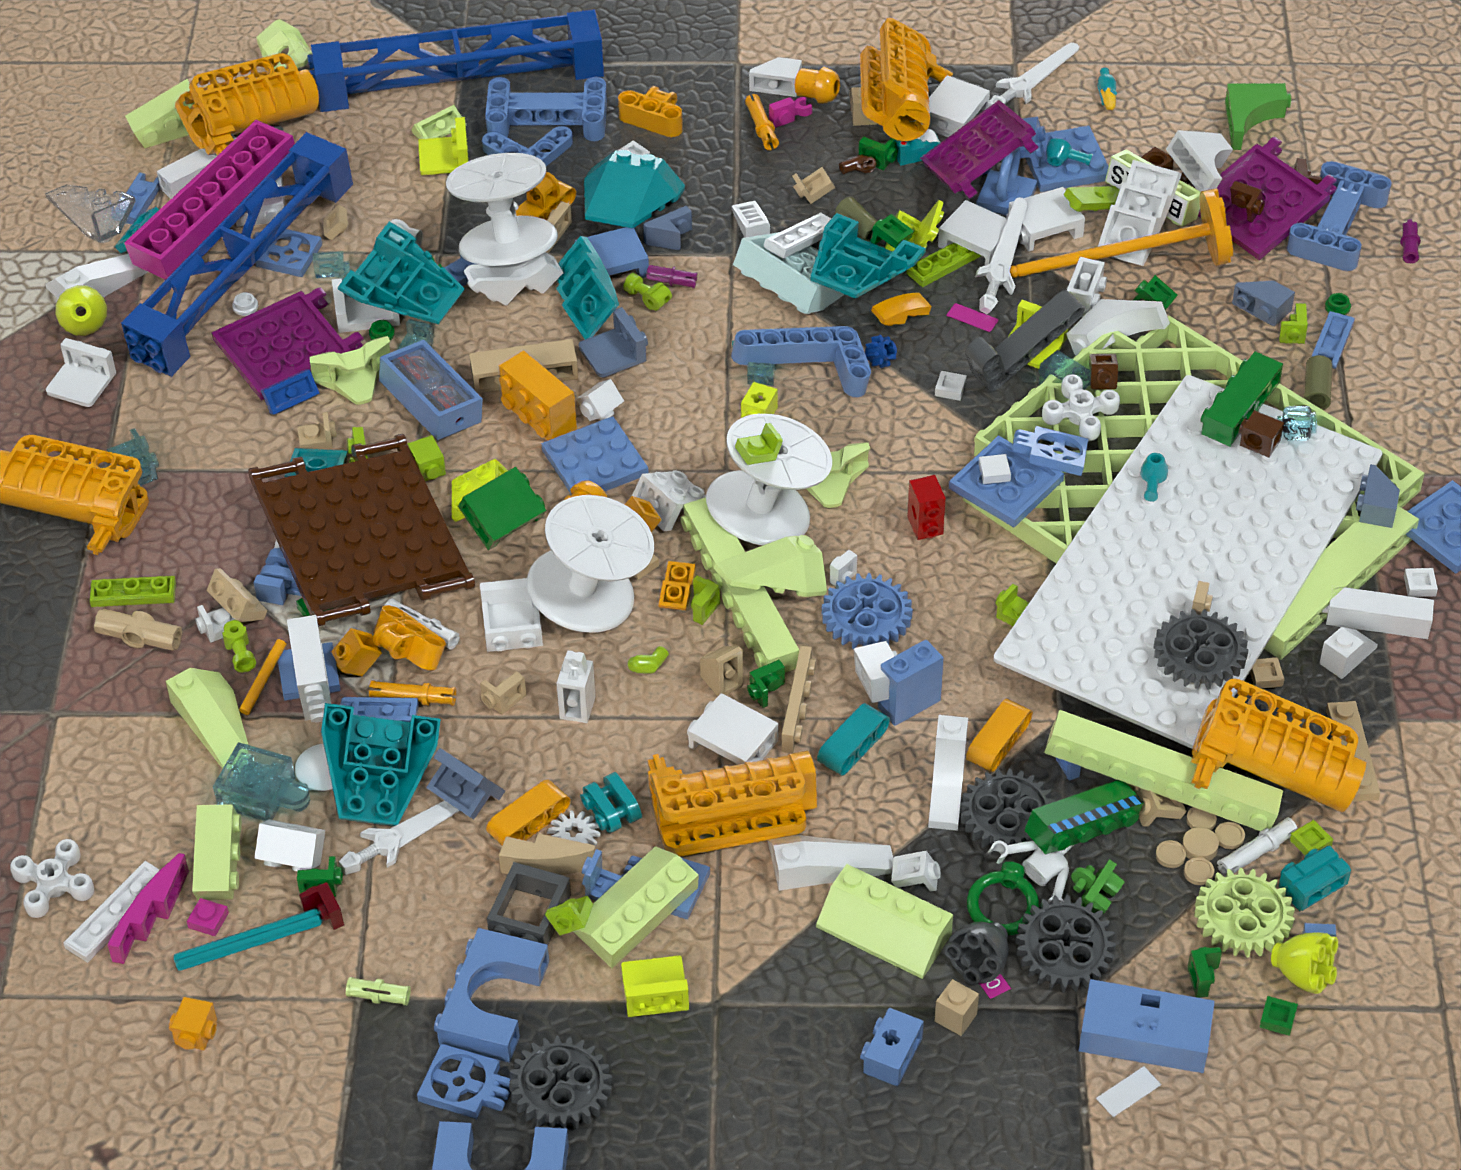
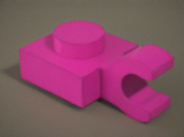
(784, 111)

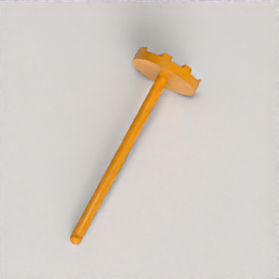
(1213, 228)

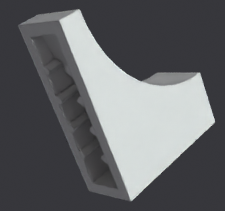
(1199, 156)
(1116, 315)
(948, 772)

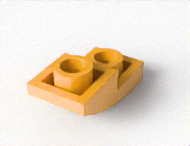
(899, 307)
(677, 585)

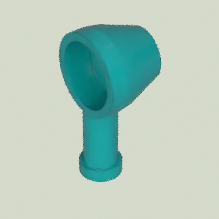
(1059, 150)
(1153, 471)

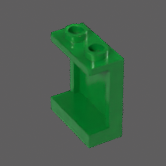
(502, 507)

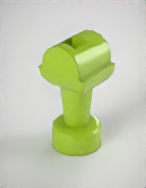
(653, 297)
(236, 638)

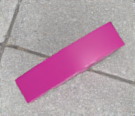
(152, 902)

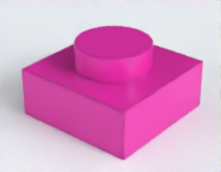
(207, 917)

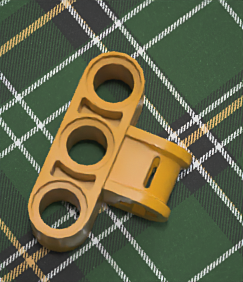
(652, 111)
(546, 197)
(407, 638)

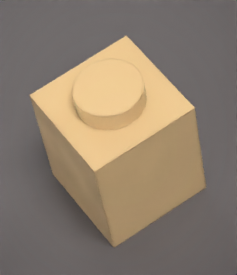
(956, 1007)

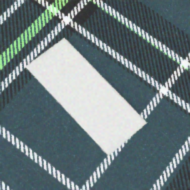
(1128, 1091)

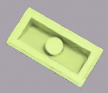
(437, 125)

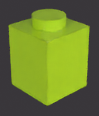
(428, 457)

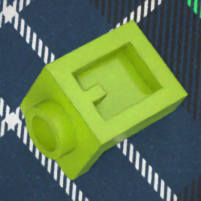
(1296, 328)
(760, 447)
(705, 599)
(1010, 605)
(570, 915)

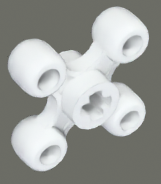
(1080, 407)
(52, 878)

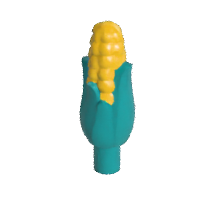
(1107, 88)

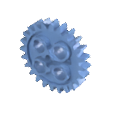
(866, 611)

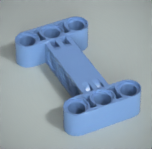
(547, 108)
(1328, 241)

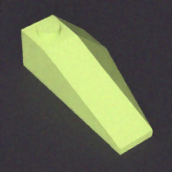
(781, 565)
(209, 710)

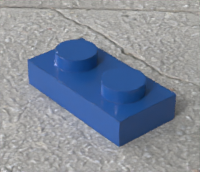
(290, 391)

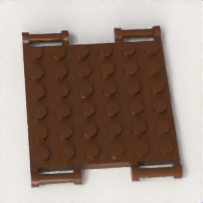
(360, 530)

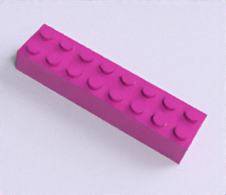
(207, 199)

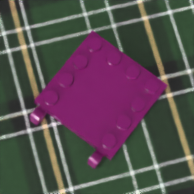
(979, 147)
(1286, 193)
(281, 339)

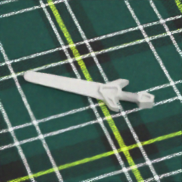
(1022, 85)
(999, 268)
(389, 841)

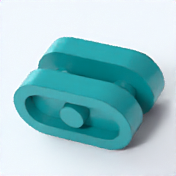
(605, 814)

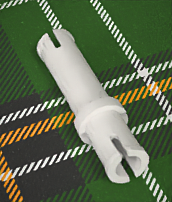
(450, 637)
(1266, 841)

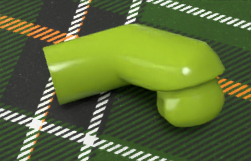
(648, 663)

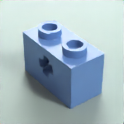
(892, 1046)

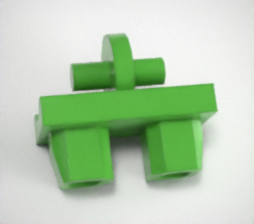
(1104, 879)

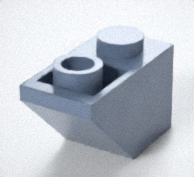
(1264, 300)
(1379, 499)

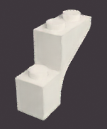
(506, 281)

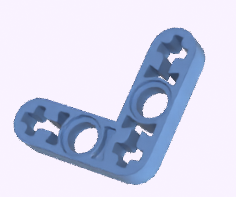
(557, 140)

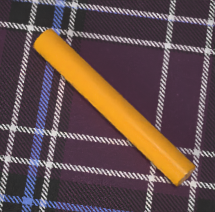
(262, 677)

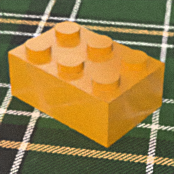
(537, 396)

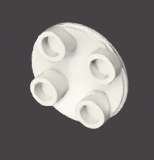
(313, 769)

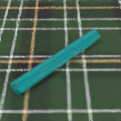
(247, 939)

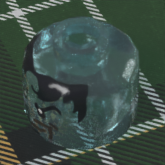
(1298, 423)

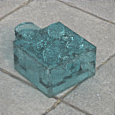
(260, 783)

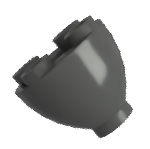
(978, 951)

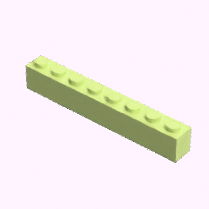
(751, 608)
(1162, 771)

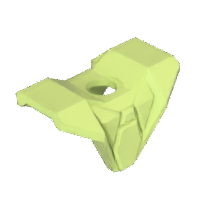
(281, 36)
(352, 372)
(846, 467)

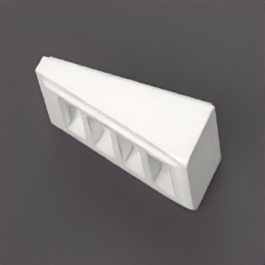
(751, 219)

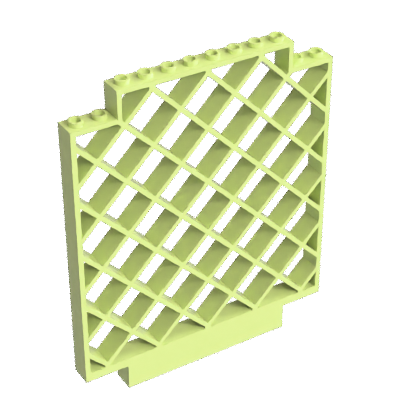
(1346, 562)

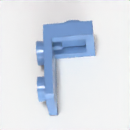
(596, 879)

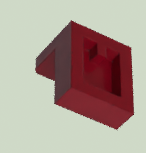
(322, 898)

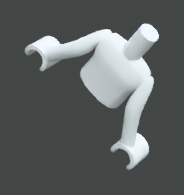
(1038, 866)

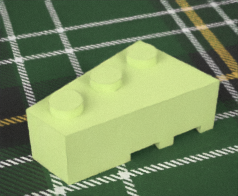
(158, 118)
(216, 852)

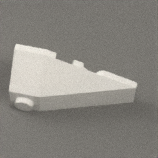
(103, 276)
(817, 860)

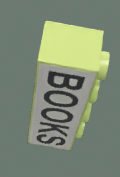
(1185, 203)

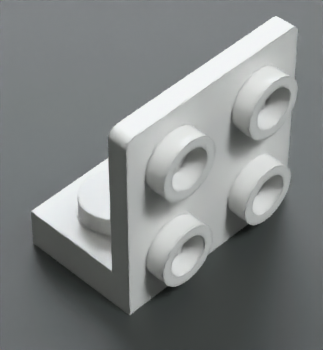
(667, 494)

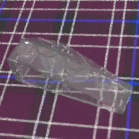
(93, 212)

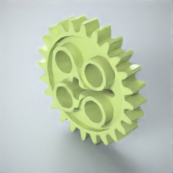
(1244, 912)

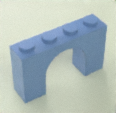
(488, 958)
(456, 1144)

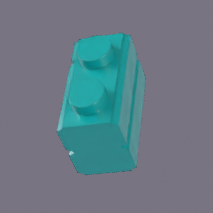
(1314, 877)

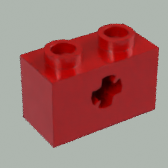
(926, 507)

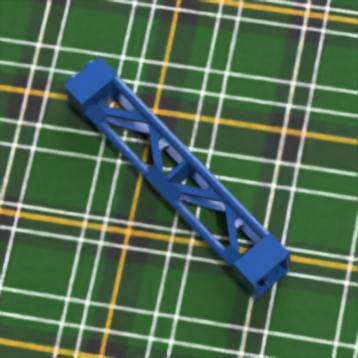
(583, 44)
(159, 338)

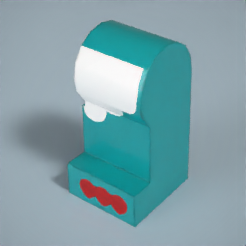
(913, 150)

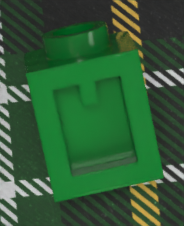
(881, 153)
(891, 231)
(1155, 291)
(765, 679)
(316, 877)
(1201, 969)

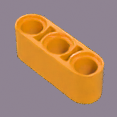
(999, 735)
(529, 813)

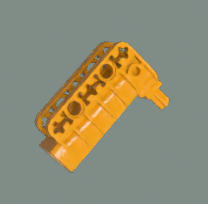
(897, 81)
(236, 103)
(75, 487)
(1277, 748)
(731, 801)

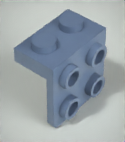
(616, 348)

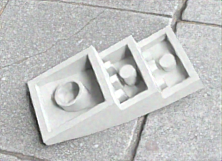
(1140, 207)

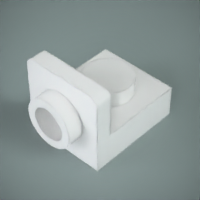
(212, 622)
(915, 869)

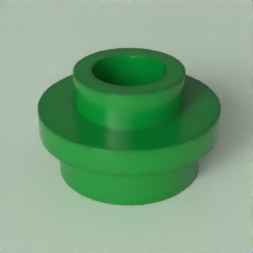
(1338, 303)
(381, 329)

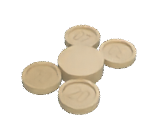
(1200, 845)

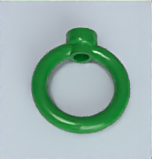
(1009, 876)

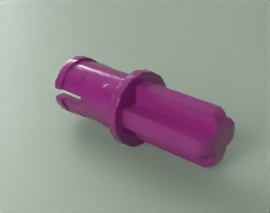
(1410, 241)
(672, 276)

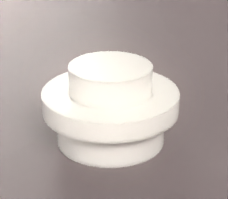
(245, 304)

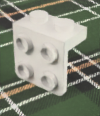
(84, 373)

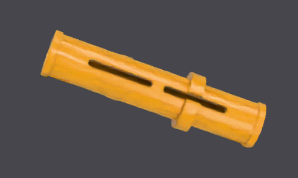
(764, 127)
(425, 693)

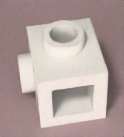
(600, 401)

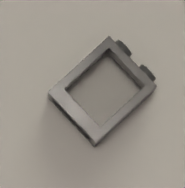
(534, 882)

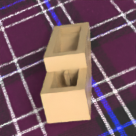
(547, 853)

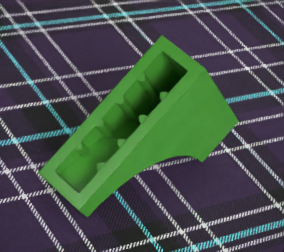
(1251, 104)

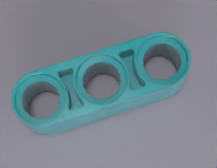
(853, 739)

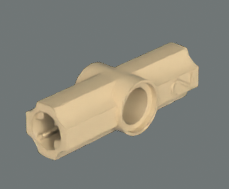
(138, 629)

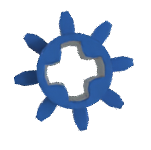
(880, 351)

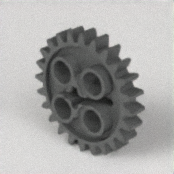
(1191, 641)
(1008, 805)
(1065, 968)
(560, 1083)

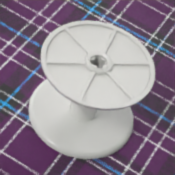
(506, 237)
(762, 497)
(591, 558)

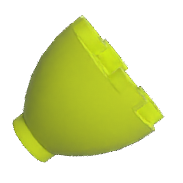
(89, 299)
(1307, 960)

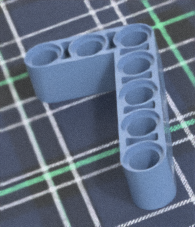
(808, 345)

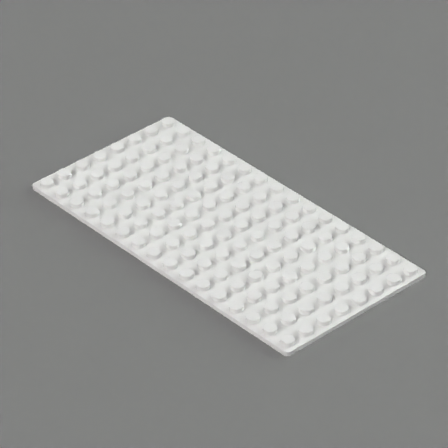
(1218, 519)

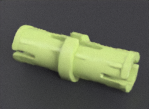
(398, 993)

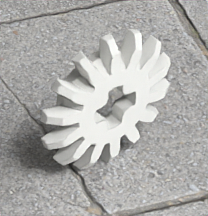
(584, 826)

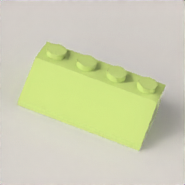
(637, 904)
(885, 921)

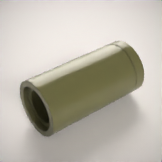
(853, 209)
(1318, 381)

